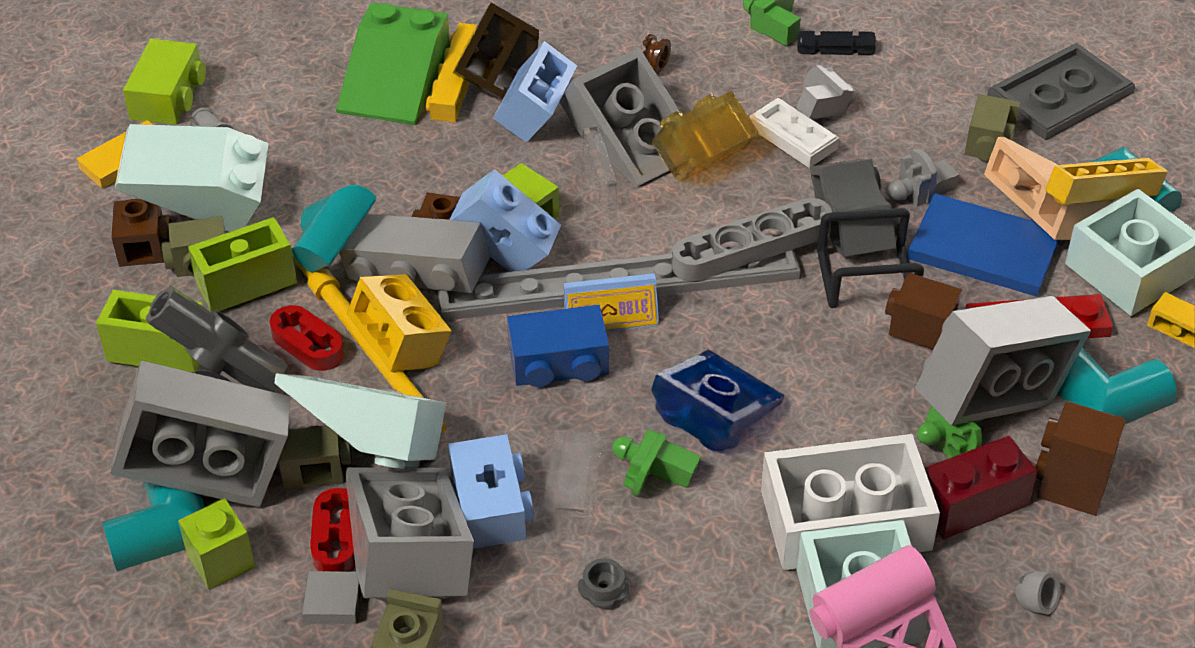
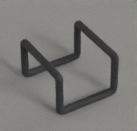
(833, 284)

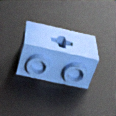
(535, 92)
(513, 224)
(488, 490)

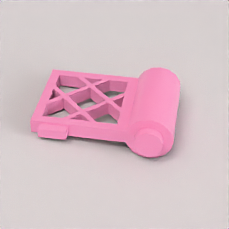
(880, 601)

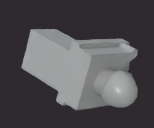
(824, 94)
(922, 178)

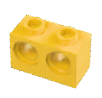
(398, 322)

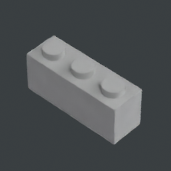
(428, 250)

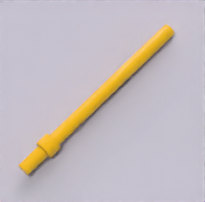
(327, 287)

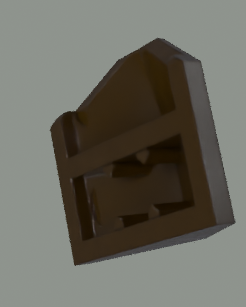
(496, 51)

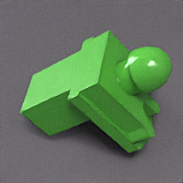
(774, 19)
(950, 439)
(656, 458)

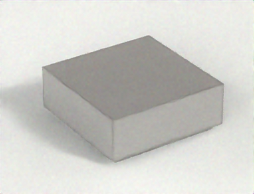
(331, 598)

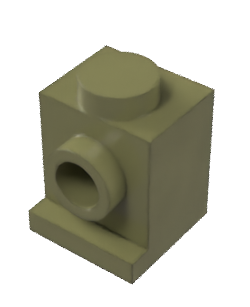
(991, 119)
(186, 234)
(313, 457)
(409, 622)

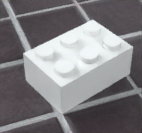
(846, 488)

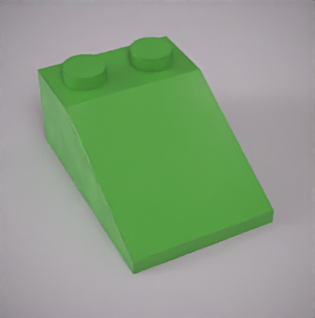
(394, 63)

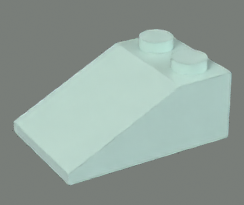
(194, 170)
(374, 421)

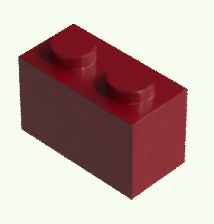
(981, 485)

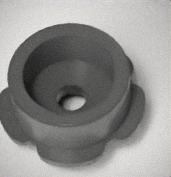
(606, 572)

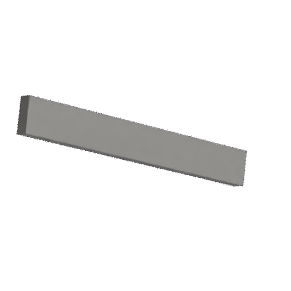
(544, 286)

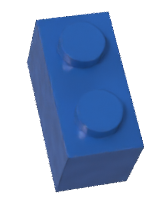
(558, 345)

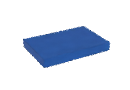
(983, 244)

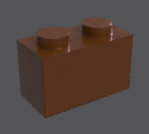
(1079, 457)

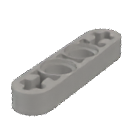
(703, 253)

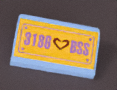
(623, 301)

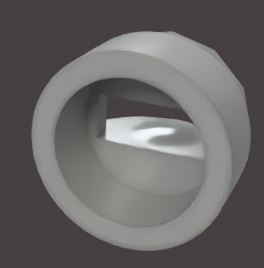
(1035, 587)

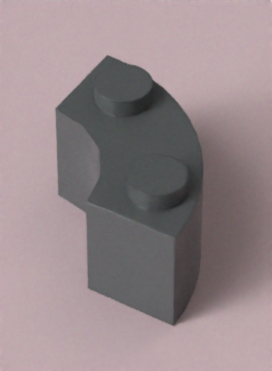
(855, 187)

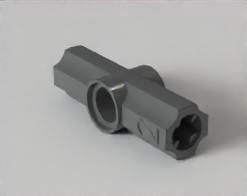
(215, 340)

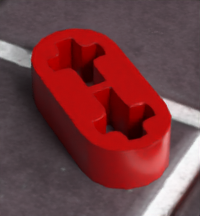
(301, 343)
(325, 531)

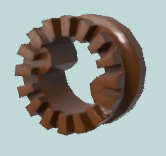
(656, 52)

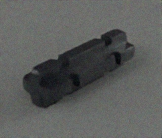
(836, 42)

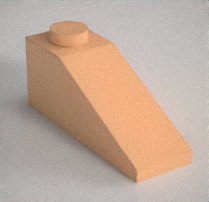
(1023, 179)

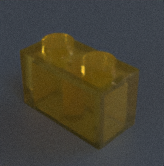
(704, 135)

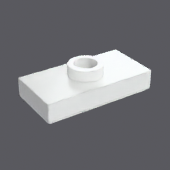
(794, 132)

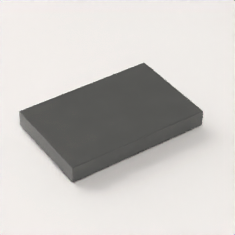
(1063, 90)

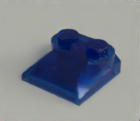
(712, 399)

